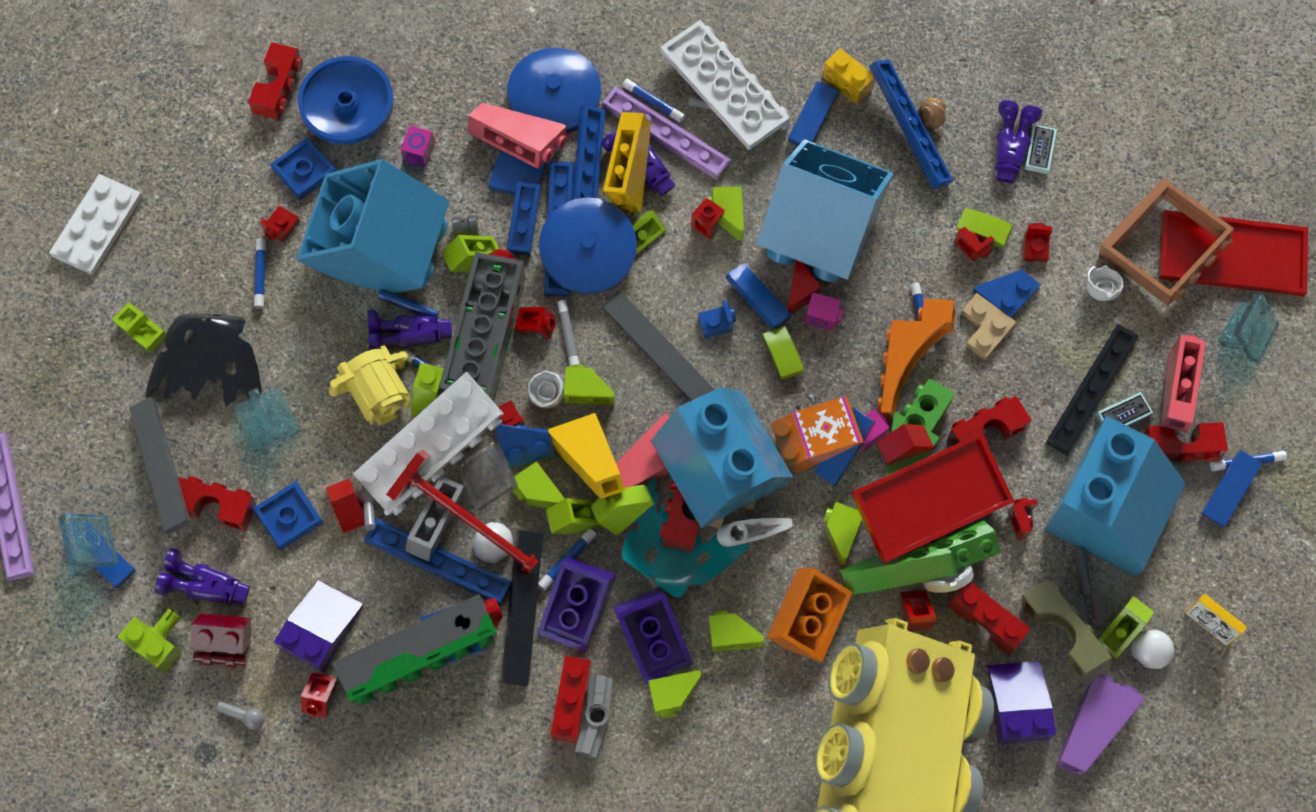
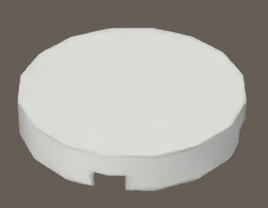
(953, 583)

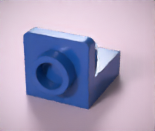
(717, 320)

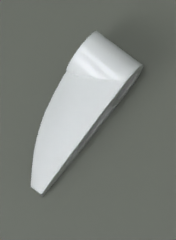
(751, 530)

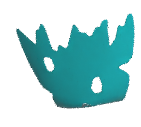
(684, 570)

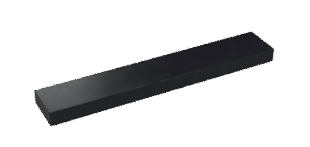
(1092, 389)
(522, 612)

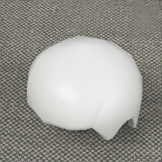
(1104, 283)
(546, 389)
(487, 550)
(1153, 649)

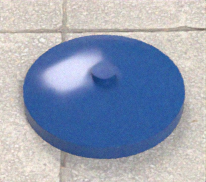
(554, 86)
(345, 100)
(587, 245)

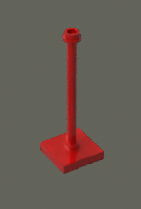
(412, 477)

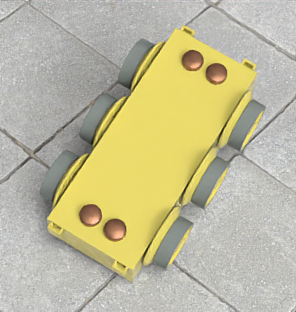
(902, 725)

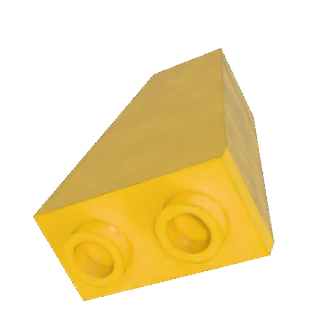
(628, 163)
(588, 454)

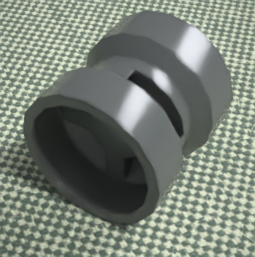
(465, 227)

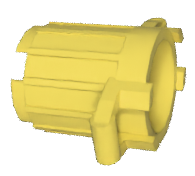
(374, 384)

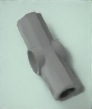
(598, 700)

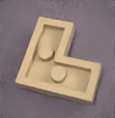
(992, 325)

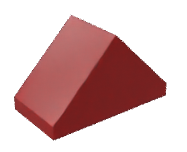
(802, 287)
(904, 443)
(346, 505)
(917, 610)

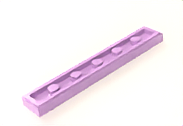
(670, 135)
(13, 531)

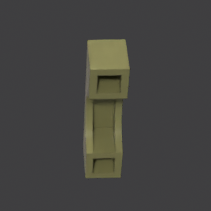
(1047, 606)

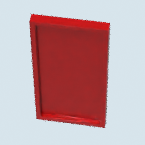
(1258, 259)
(932, 497)

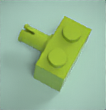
(152, 641)

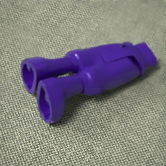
(1011, 147)
(656, 173)
(411, 329)
(207, 583)

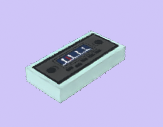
(1041, 149)
(1127, 411)

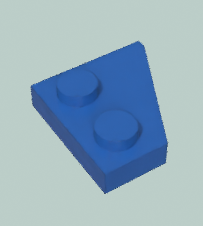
(1009, 291)
(524, 444)

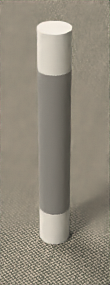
(567, 332)

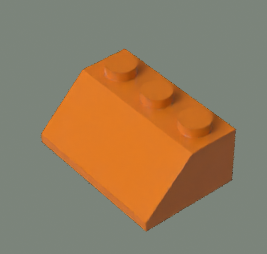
(809, 614)

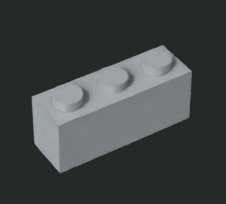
(433, 521)

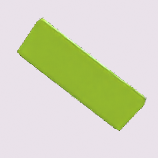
(647, 229)

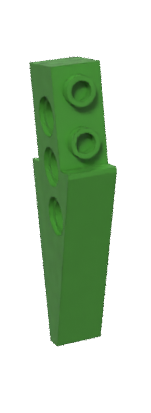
(938, 400)
(926, 563)

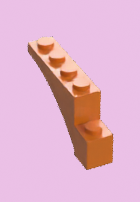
(908, 344)

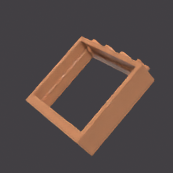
(1189, 207)

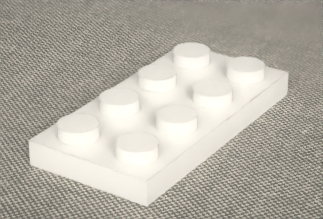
(96, 224)

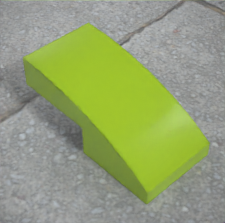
(985, 226)
(139, 327)
(783, 353)

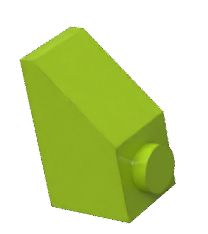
(731, 201)
(461, 251)
(425, 387)
(586, 387)
(536, 488)
(622, 508)
(572, 516)
(841, 529)
(1126, 626)
(732, 633)
(672, 692)

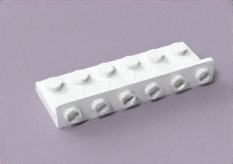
(725, 84)
(441, 430)

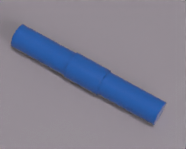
(407, 304)

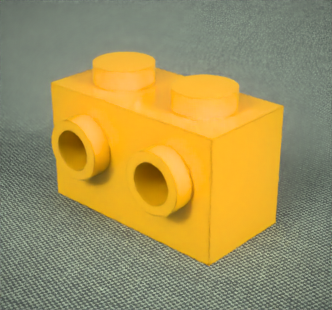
(848, 76)

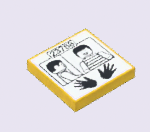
(1215, 619)

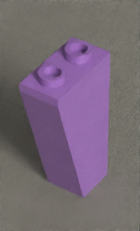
(1097, 720)

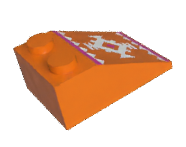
(816, 433)

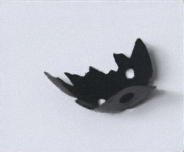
(206, 357)

